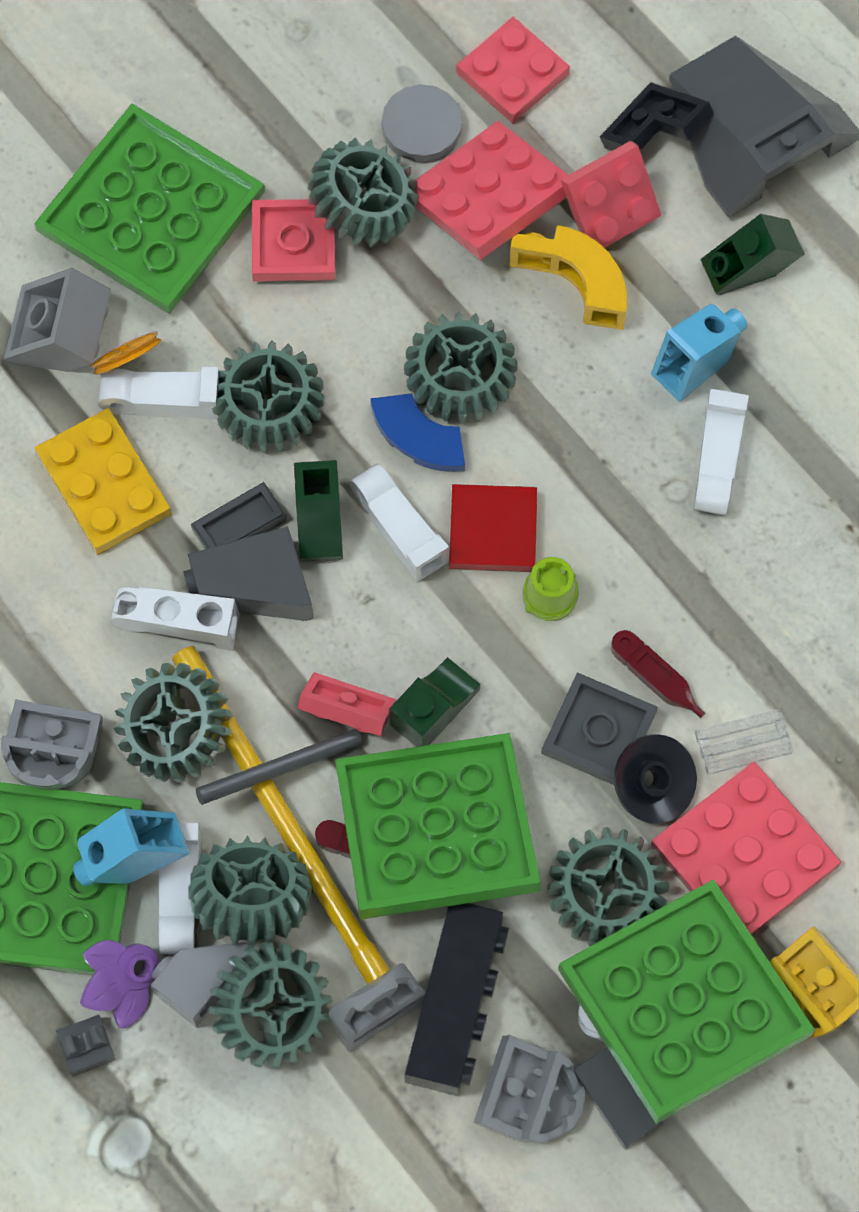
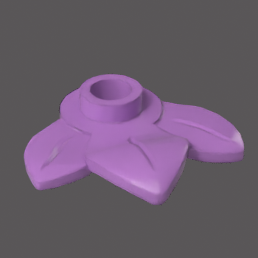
(114, 981)

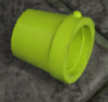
(550, 589)

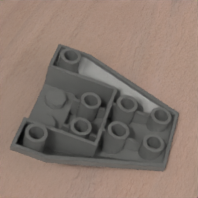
(759, 121)

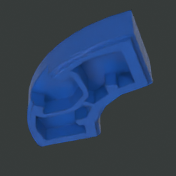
(416, 435)

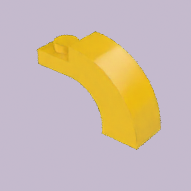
(583, 264)

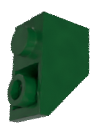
(752, 254)
(318, 510)

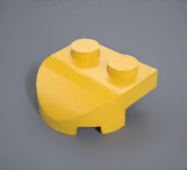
(819, 981)

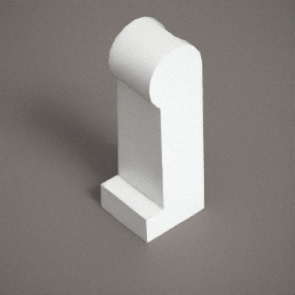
(160, 393)
(719, 450)
(400, 523)
(177, 615)
(176, 921)

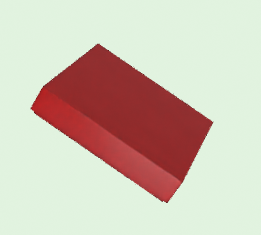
(493, 528)

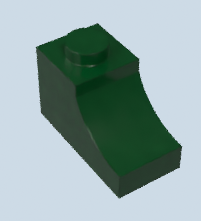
(432, 703)

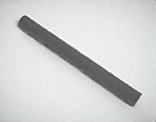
(278, 766)

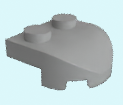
(50, 744)
(376, 1006)
(530, 1093)

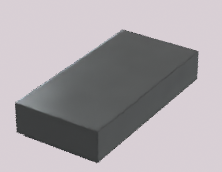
(240, 518)
(615, 1098)

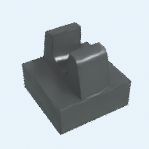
(85, 1045)

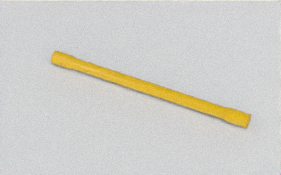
(362, 950)

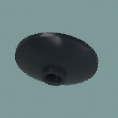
(672, 782)

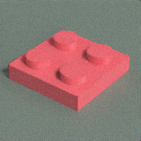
(512, 69)
(612, 195)
(290, 242)

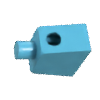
(697, 349)
(114, 850)

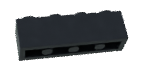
(454, 999)

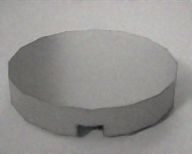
(422, 123)

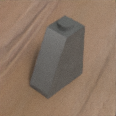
(256, 572)

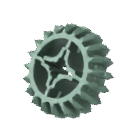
(339, 181)
(480, 346)
(237, 390)
(166, 690)
(624, 890)
(251, 901)
(276, 1041)

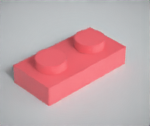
(346, 704)

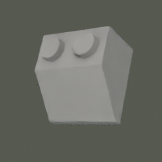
(58, 322)

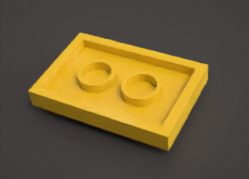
(103, 481)

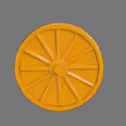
(126, 352)

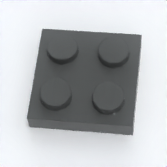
(596, 727)

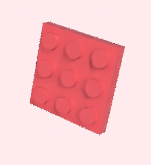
(489, 189)
(750, 846)

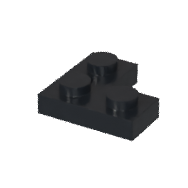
(655, 111)

